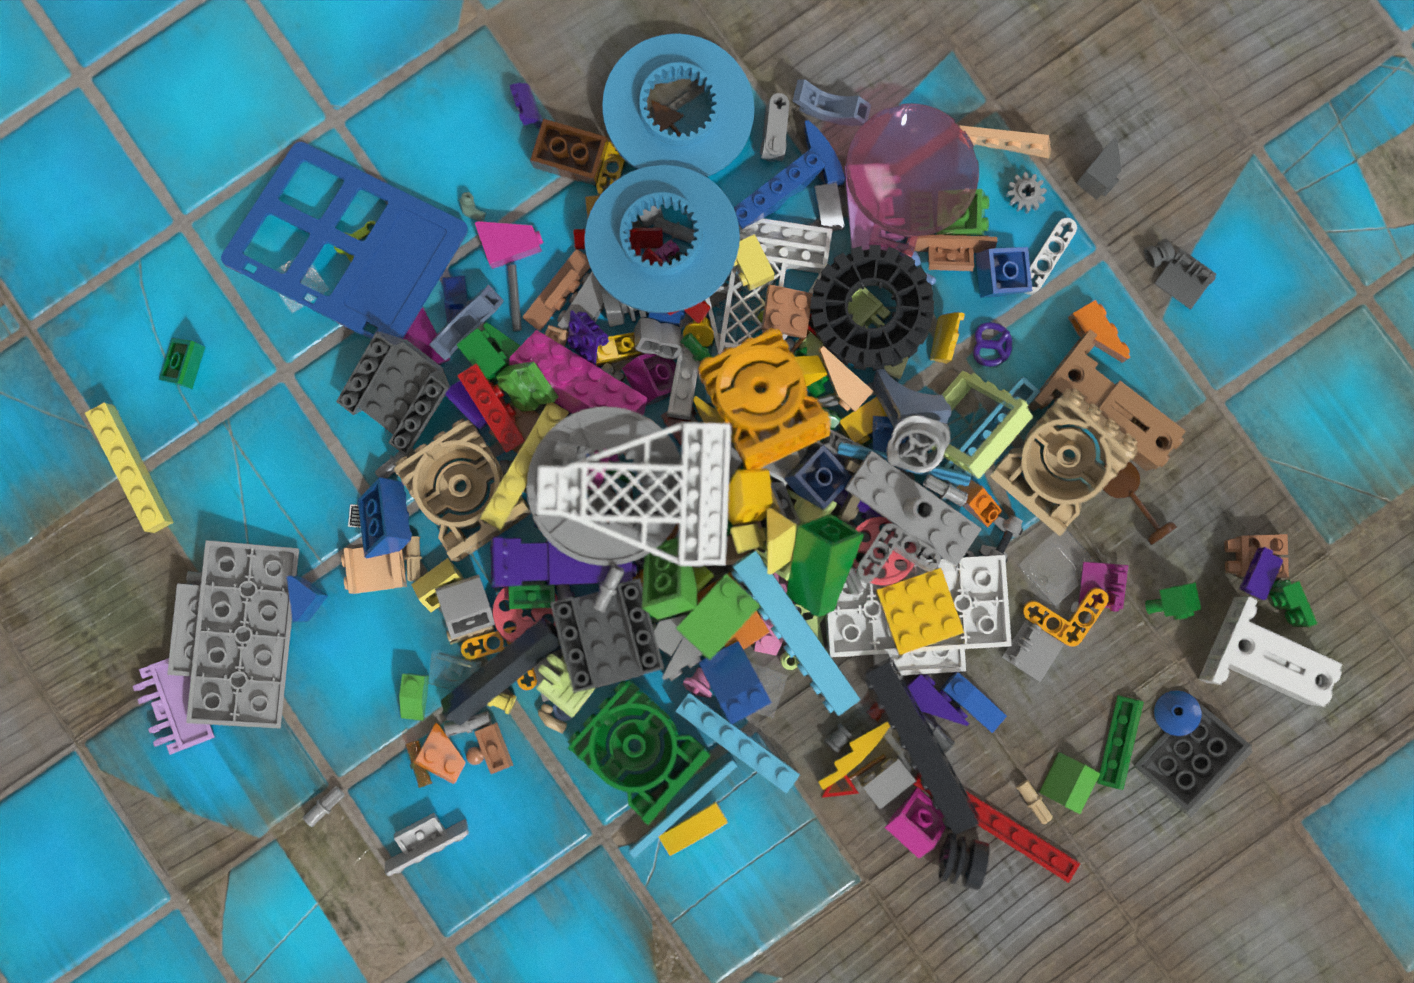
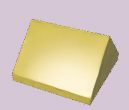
(779, 541)

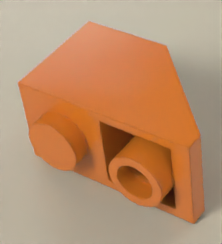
(980, 503)

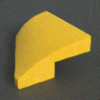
(946, 337)

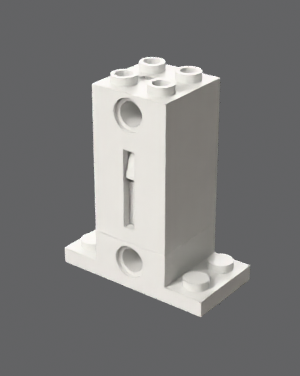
(1268, 658)

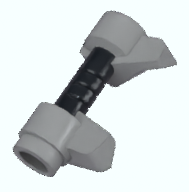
(1010, 528)

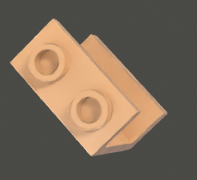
(373, 573)

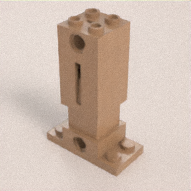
(1116, 402)

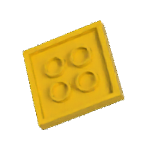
(919, 611)

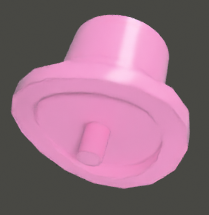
(698, 684)

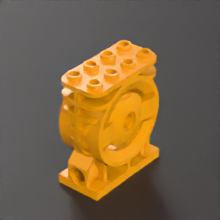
(773, 367)

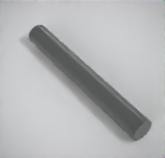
(514, 298)

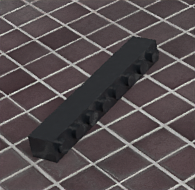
(922, 746)

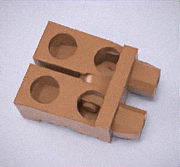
(1246, 547)

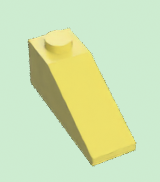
(748, 538)

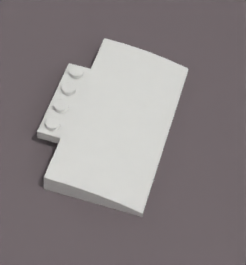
(980, 600)

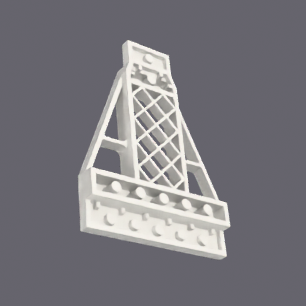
(786, 247)
(702, 493)

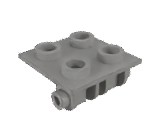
(1033, 650)

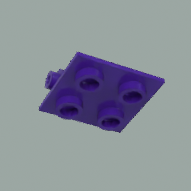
(585, 336)

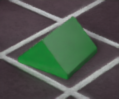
(182, 362)

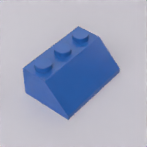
(384, 518)

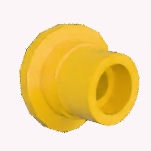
(701, 331)

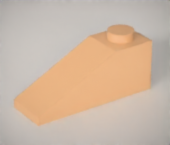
(845, 383)

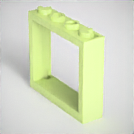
(1000, 437)

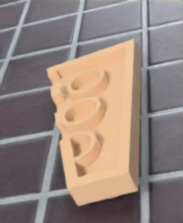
(1013, 141)

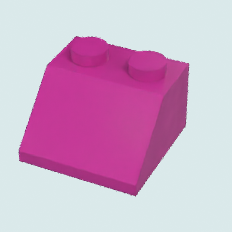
(917, 823)

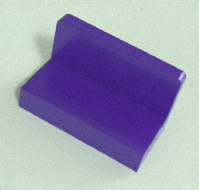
(1261, 573)

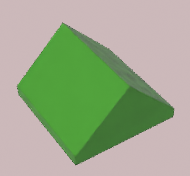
(1069, 782)

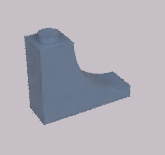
(902, 402)

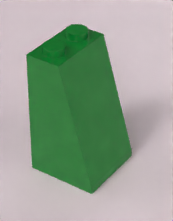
(822, 563)

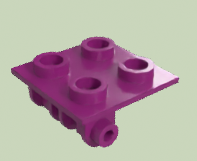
(1107, 576)

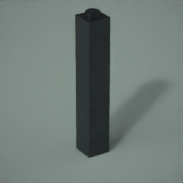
(500, 672)

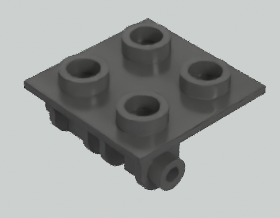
(1185, 279)

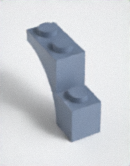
(466, 321)

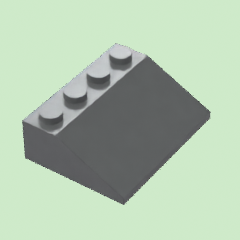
(1196, 764)

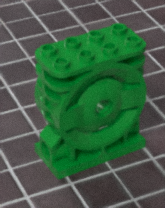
(591, 749)

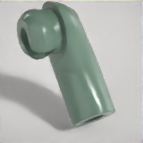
(468, 207)

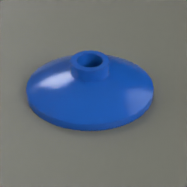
(1175, 724)

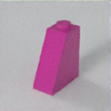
(508, 242)

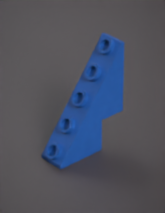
(779, 188)

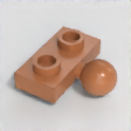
(491, 748)

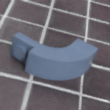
(830, 107)

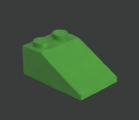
(667, 585)
(717, 616)

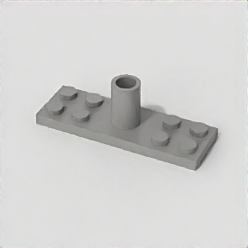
(897, 500)

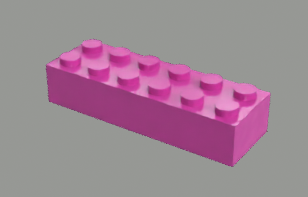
(576, 380)

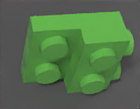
(973, 219)
(526, 386)

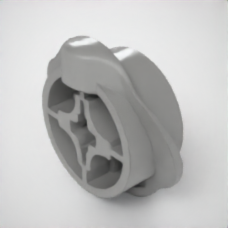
(922, 436)

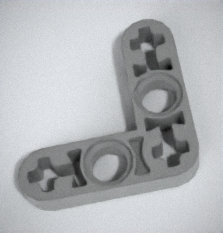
(896, 544)

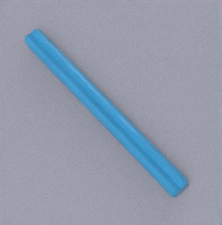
(939, 472)

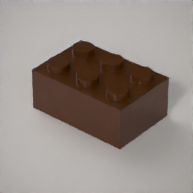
(569, 152)

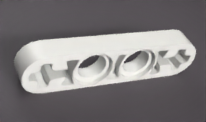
(1050, 257)

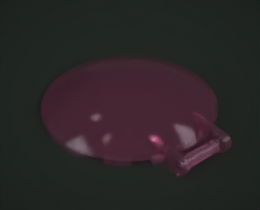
(911, 173)

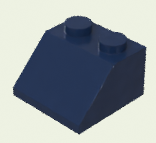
(818, 477)

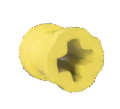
(503, 702)

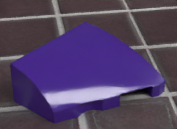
(526, 104)

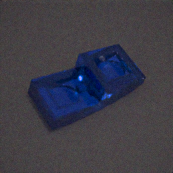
(455, 295)

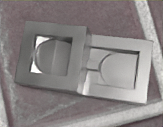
(829, 206)

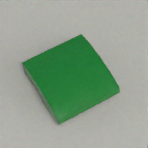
(531, 595)

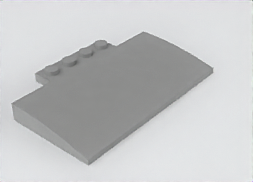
(235, 635)

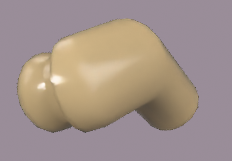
(549, 720)

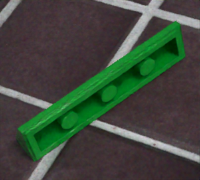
(1120, 742)

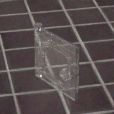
(1060, 562)

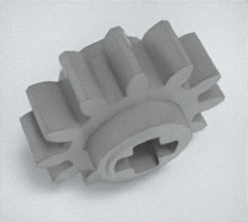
(1021, 199)

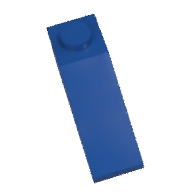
(973, 701)

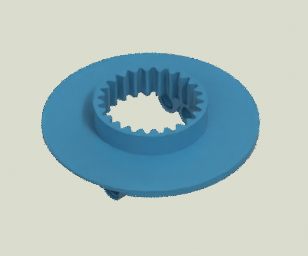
(665, 61)
(665, 286)

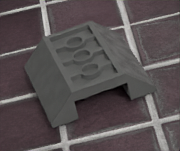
(395, 388)
(607, 644)

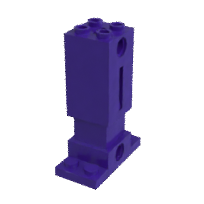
(544, 562)

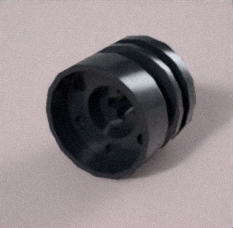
(959, 860)

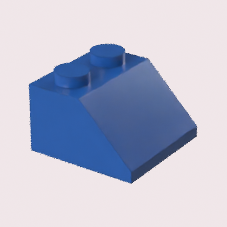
(1003, 272)

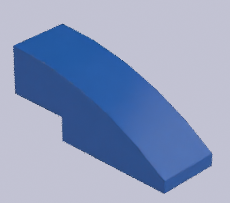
(815, 139)

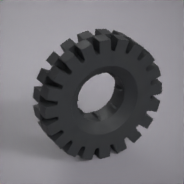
(880, 345)

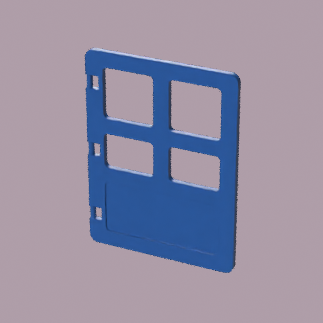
(389, 269)

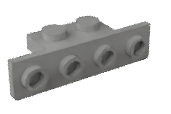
(422, 840)

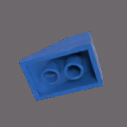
(735, 683)

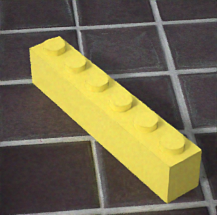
(129, 467)
(516, 477)

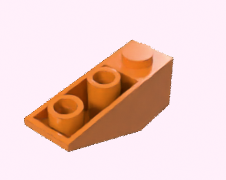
(1094, 318)

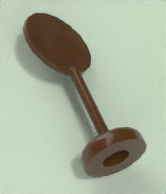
(1125, 485)

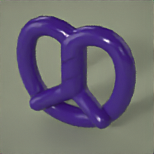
(992, 344)

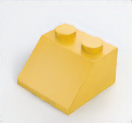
(749, 496)

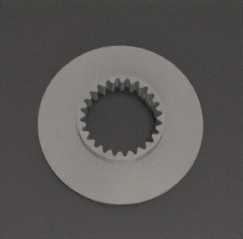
(584, 434)

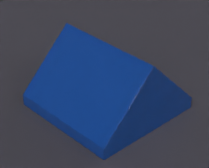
(304, 598)

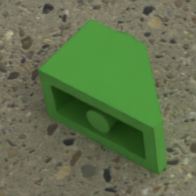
(413, 696)

